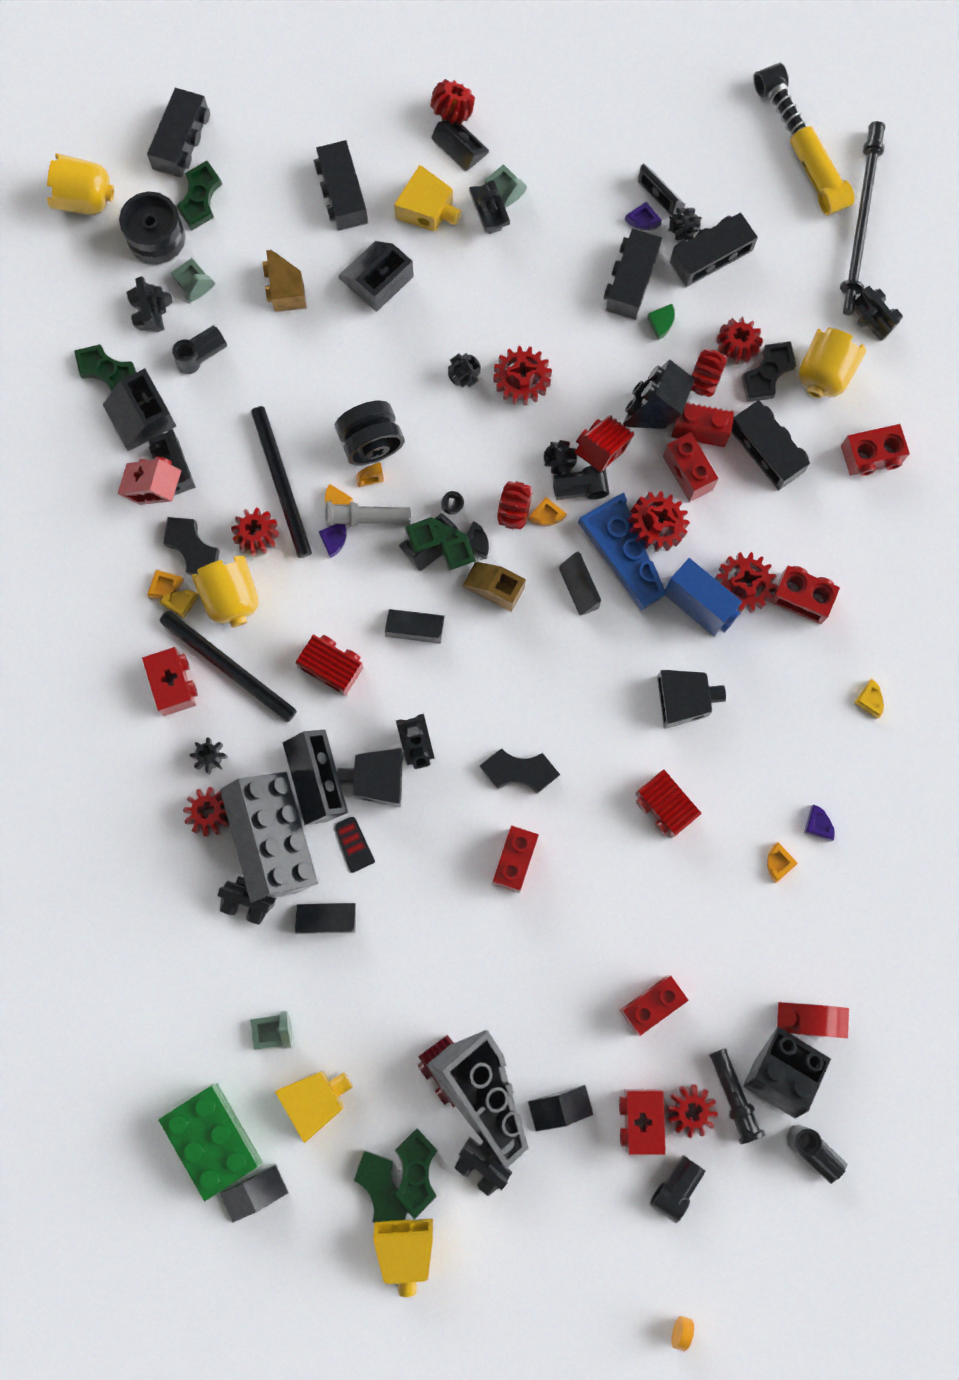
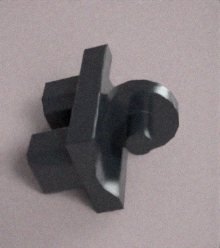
(489, 207)
(152, 305)
(876, 313)
(415, 741)
(235, 894)
(480, 1157)

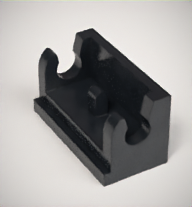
(169, 447)

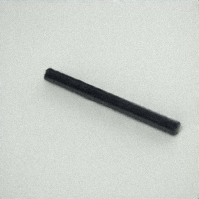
(281, 482)
(228, 666)

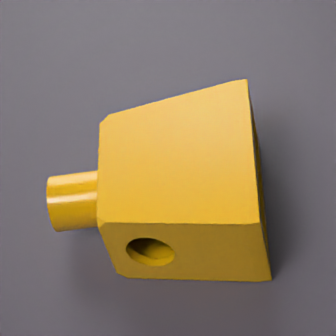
(426, 201)
(313, 1101)
(404, 1252)

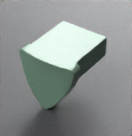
(508, 185)
(192, 280)
(272, 1031)

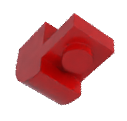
(813, 1019)

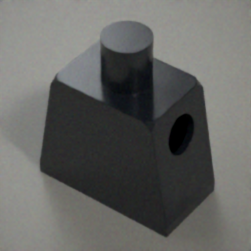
(686, 696)
(376, 777)

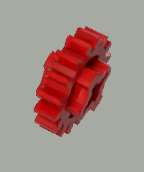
(524, 363)
(646, 524)
(745, 570)

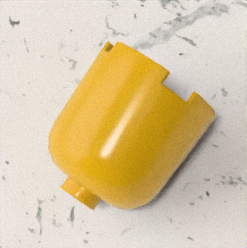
(78, 185)
(830, 363)
(227, 591)

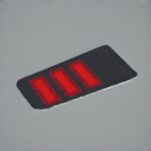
(354, 845)

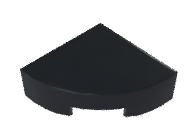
(478, 540)

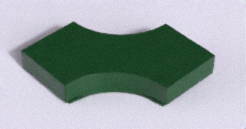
(201, 186)
(96, 364)
(376, 1177)
(415, 1188)

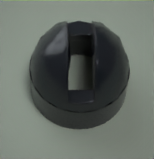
(457, 505)

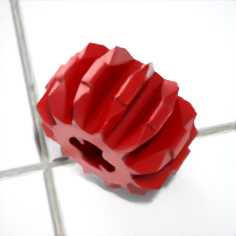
(452, 101)
(739, 340)
(708, 372)
(514, 505)
(262, 537)
(202, 803)
(701, 1115)

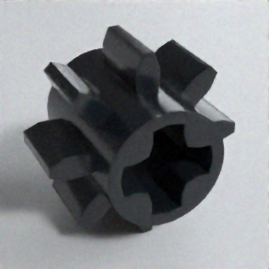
(684, 223)
(464, 370)
(560, 457)
(203, 750)

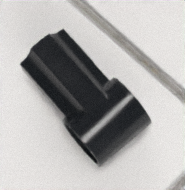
(200, 347)
(586, 483)
(817, 1153)
(673, 1195)

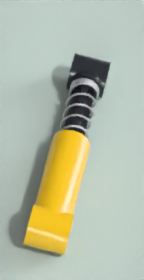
(832, 191)

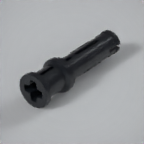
(737, 1113)

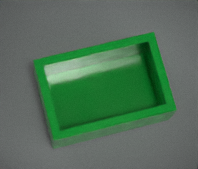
(210, 1141)

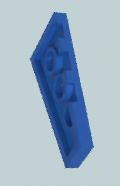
(628, 559)

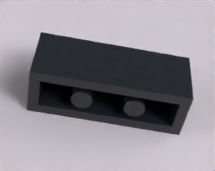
(178, 132)
(340, 185)
(713, 249)
(632, 273)
(769, 444)
(315, 777)

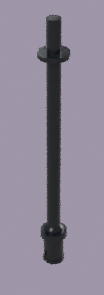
(872, 149)

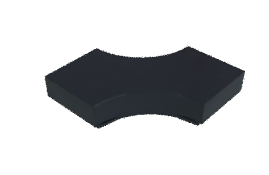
(761, 382)
(183, 536)
(507, 769)

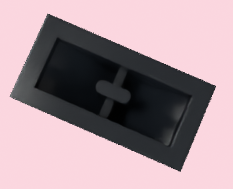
(560, 1108)
(254, 1193)

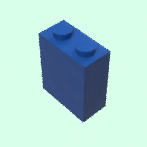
(703, 598)

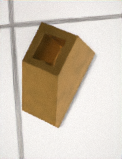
(286, 283)
(495, 584)

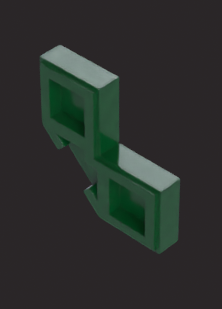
(453, 543)

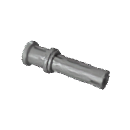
(354, 514)

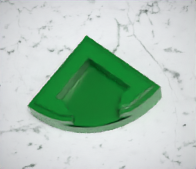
(662, 320)

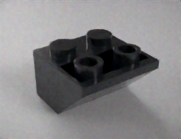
(378, 273)
(659, 398)
(137, 410)
(787, 1073)

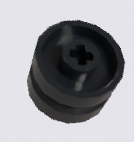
(152, 227)
(369, 432)

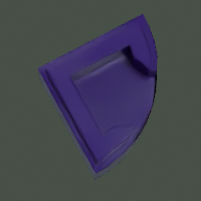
(643, 218)
(334, 538)
(819, 824)

